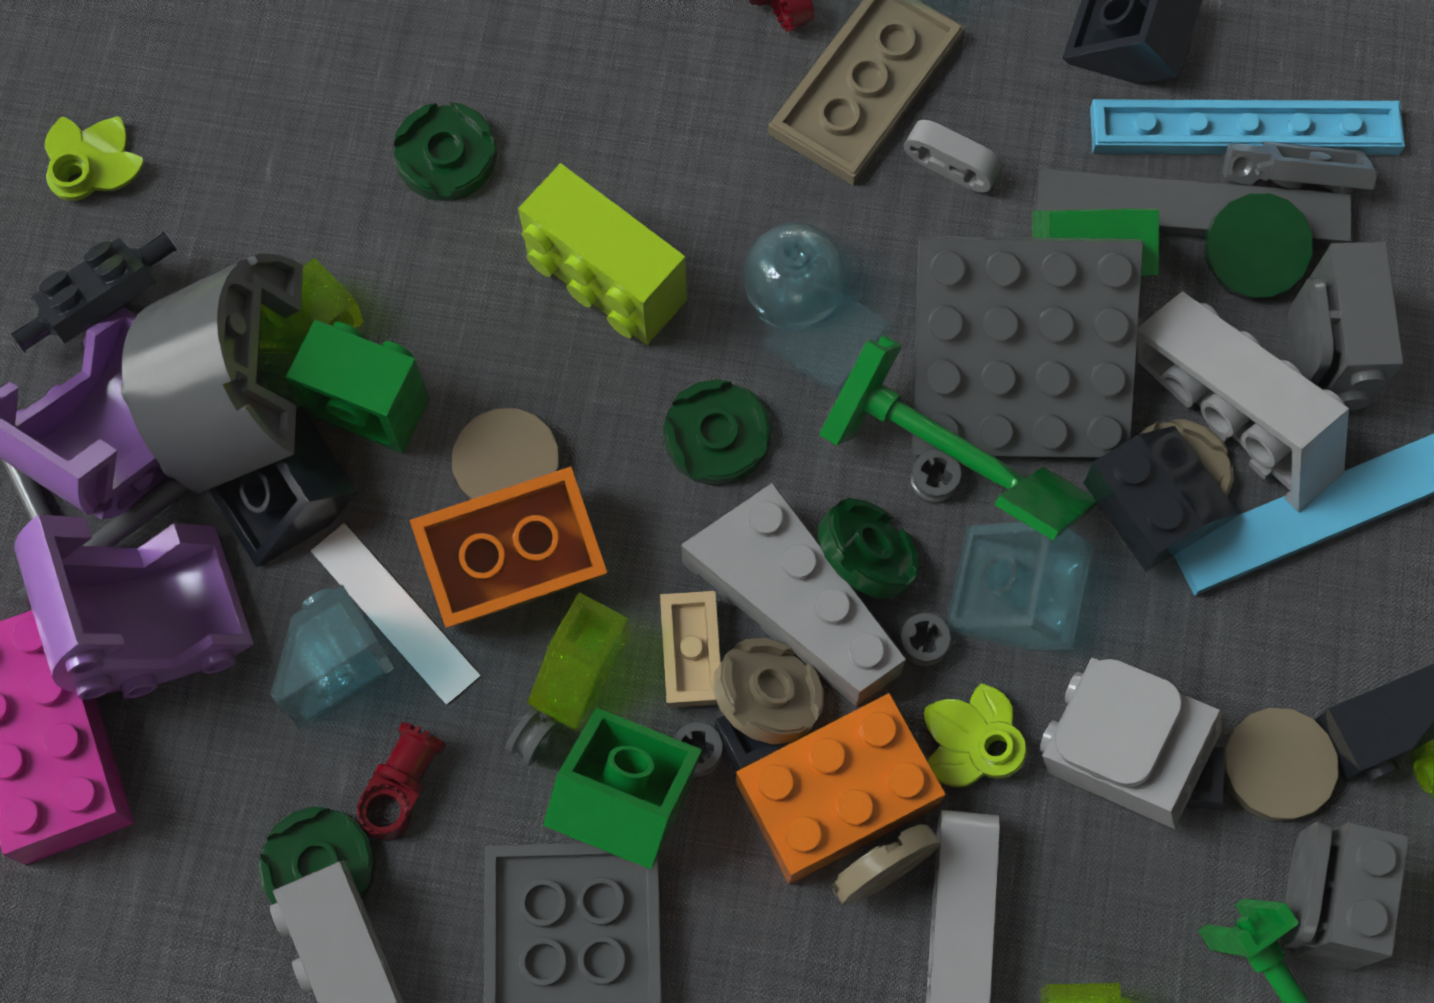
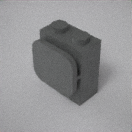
(1347, 324)
(1345, 894)

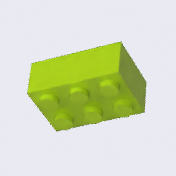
(603, 255)

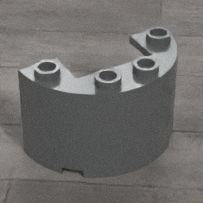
(195, 373)

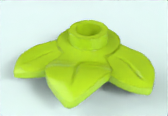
(95, 153)
(966, 734)

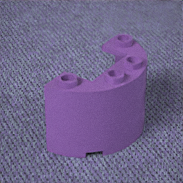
(82, 432)
(130, 613)

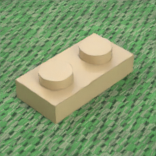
(690, 647)

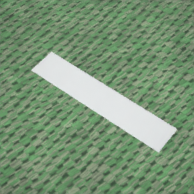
(395, 613)

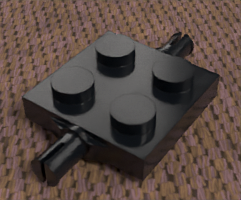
(92, 289)

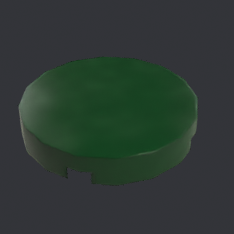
(444, 151)
(1258, 245)
(716, 432)
(868, 548)
(311, 842)

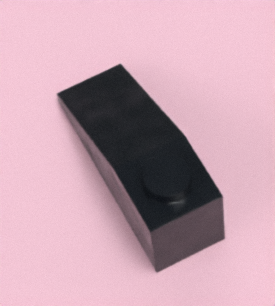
(1380, 725)

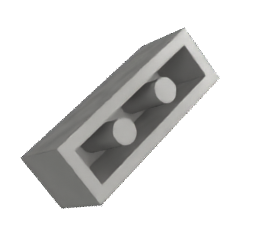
(333, 939)

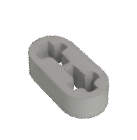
(953, 155)

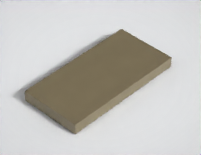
(865, 84)

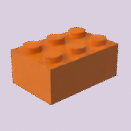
(508, 547)
(839, 788)

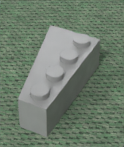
(1249, 395)
(780, 579)

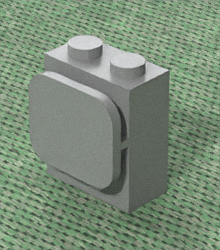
(1131, 739)

